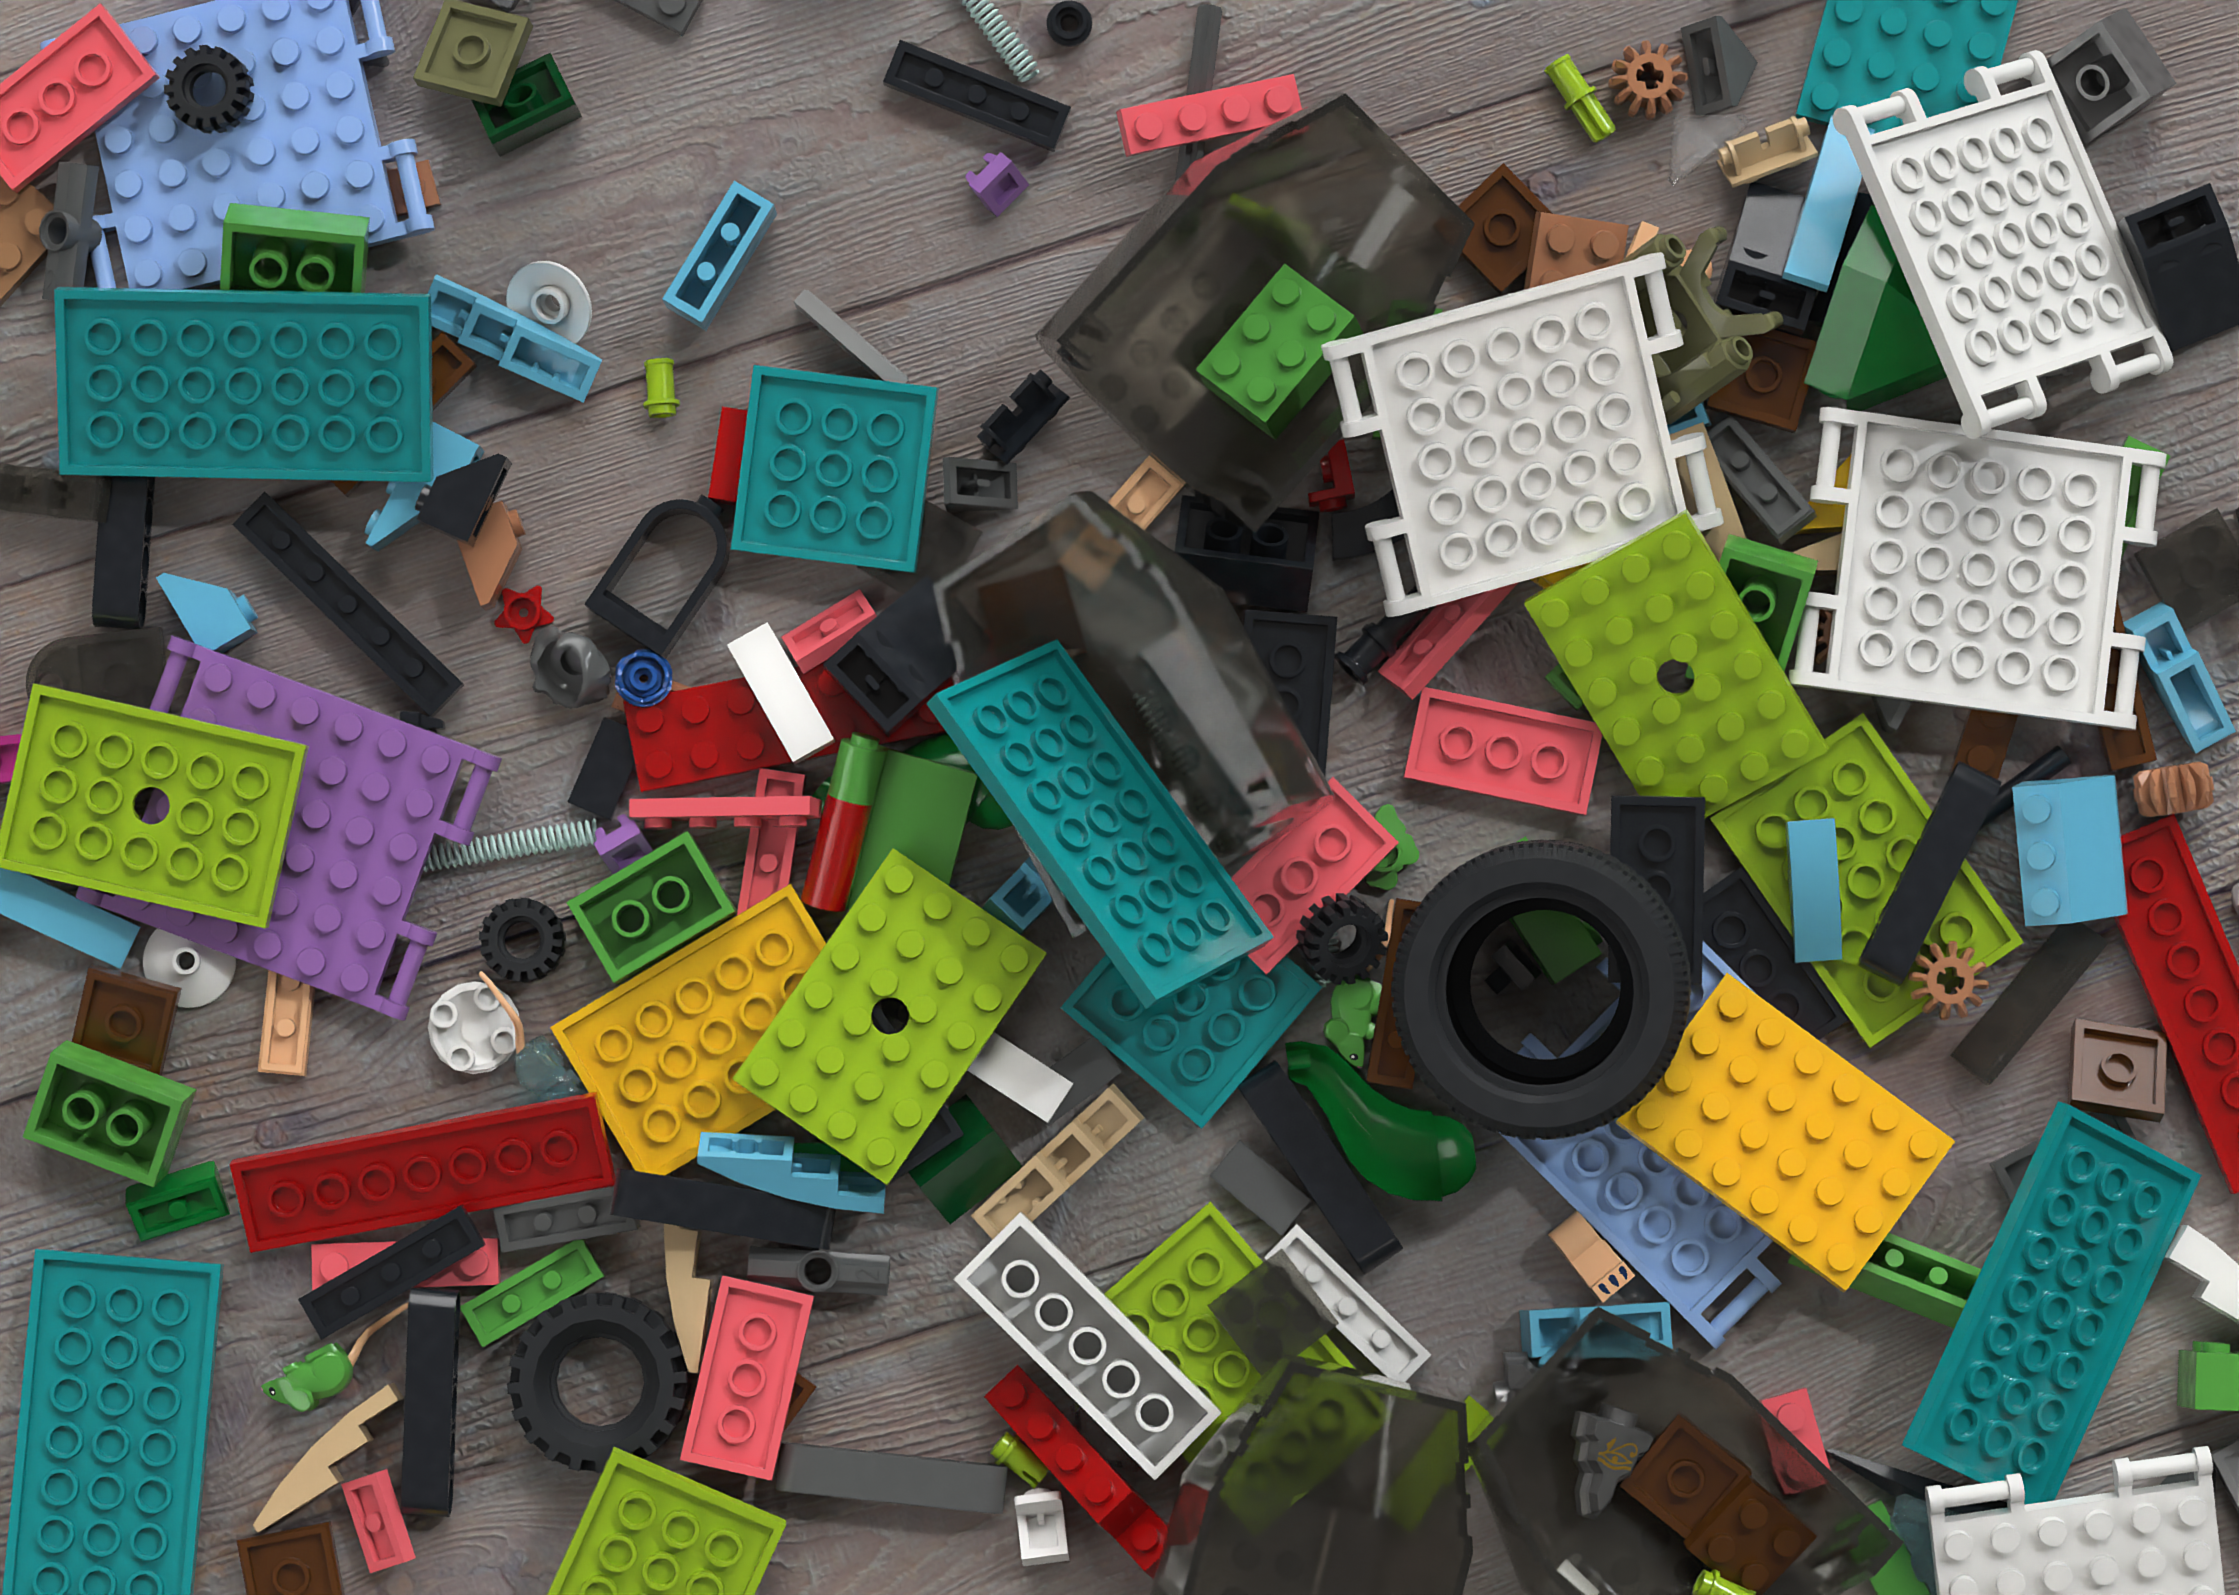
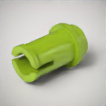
(660, 388)
(1019, 1459)
(1712, 1584)

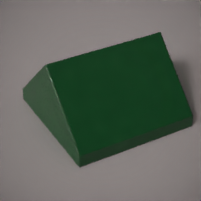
(532, 106)
(968, 1167)

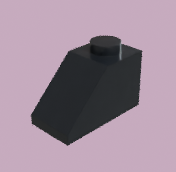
(463, 498)

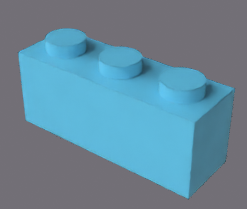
(720, 255)

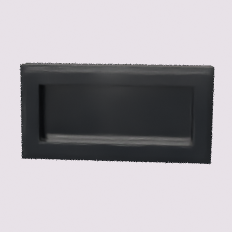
(605, 771)

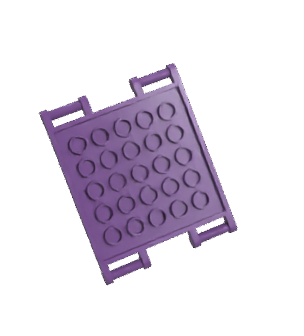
(356, 835)

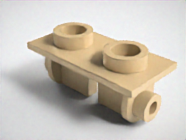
(1747, 159)

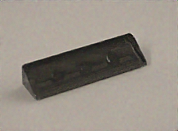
(2028, 1000)

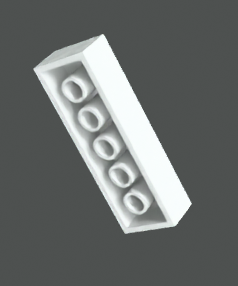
(1088, 1345)

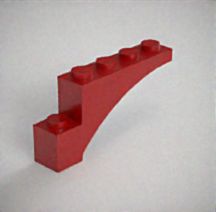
(1080, 1468)

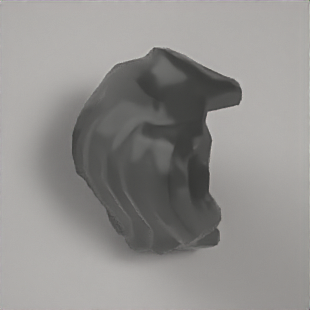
(569, 668)

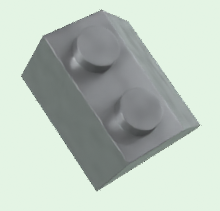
(2108, 74)

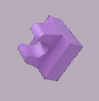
(997, 183)
(622, 845)

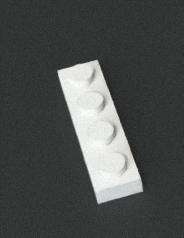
(1358, 1314)

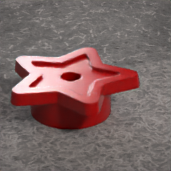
(514, 603)

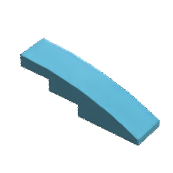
(1824, 213)
(512, 339)
(65, 917)
(773, 1167)

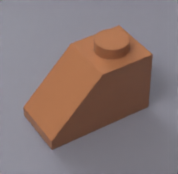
(494, 553)

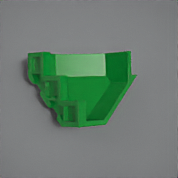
(1873, 330)

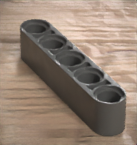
(891, 1478)

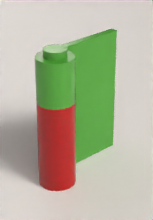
(879, 804)

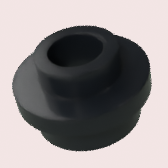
(1064, 10)

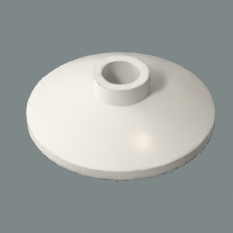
(532, 293)
(201, 983)

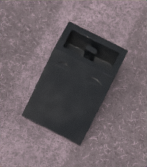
(1757, 260)
(2186, 265)
(896, 659)

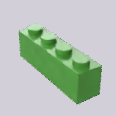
(1914, 1279)

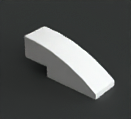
(781, 693)
(1020, 1077)
(2211, 1266)

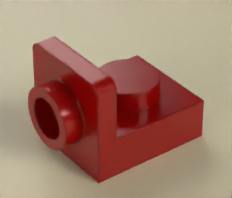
(1334, 469)

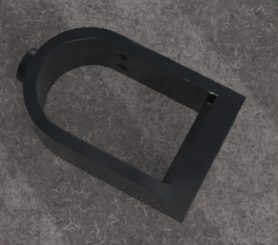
(630, 619)

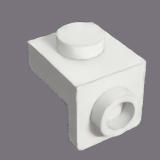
(1041, 1527)

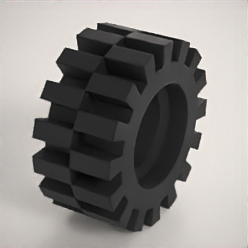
(189, 70)
(495, 930)
(1360, 952)

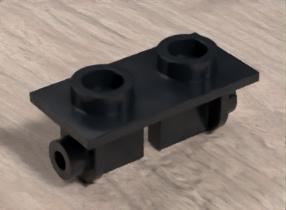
(1009, 431)

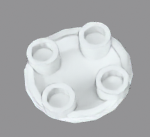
(472, 1028)

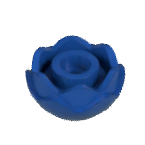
(633, 667)

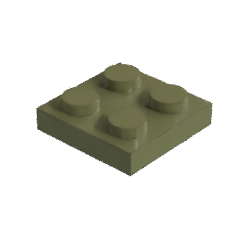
(473, 52)

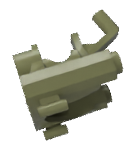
(1713, 341)

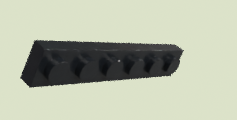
(348, 604)

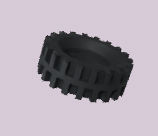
(538, 1363)

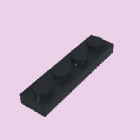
(977, 95)
(391, 1271)

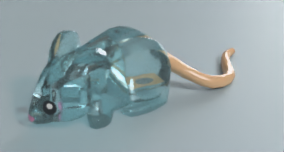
(538, 1062)

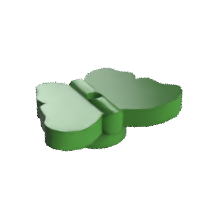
(1405, 853)

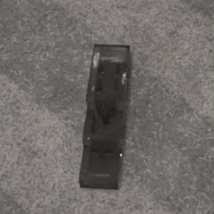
(51, 495)

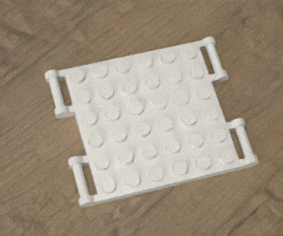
(2005, 241)
(1522, 433)
(1978, 569)
(2084, 1545)

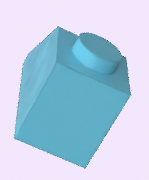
(210, 612)

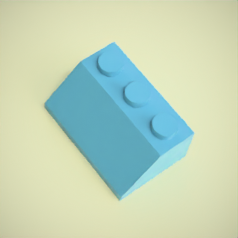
(2069, 850)

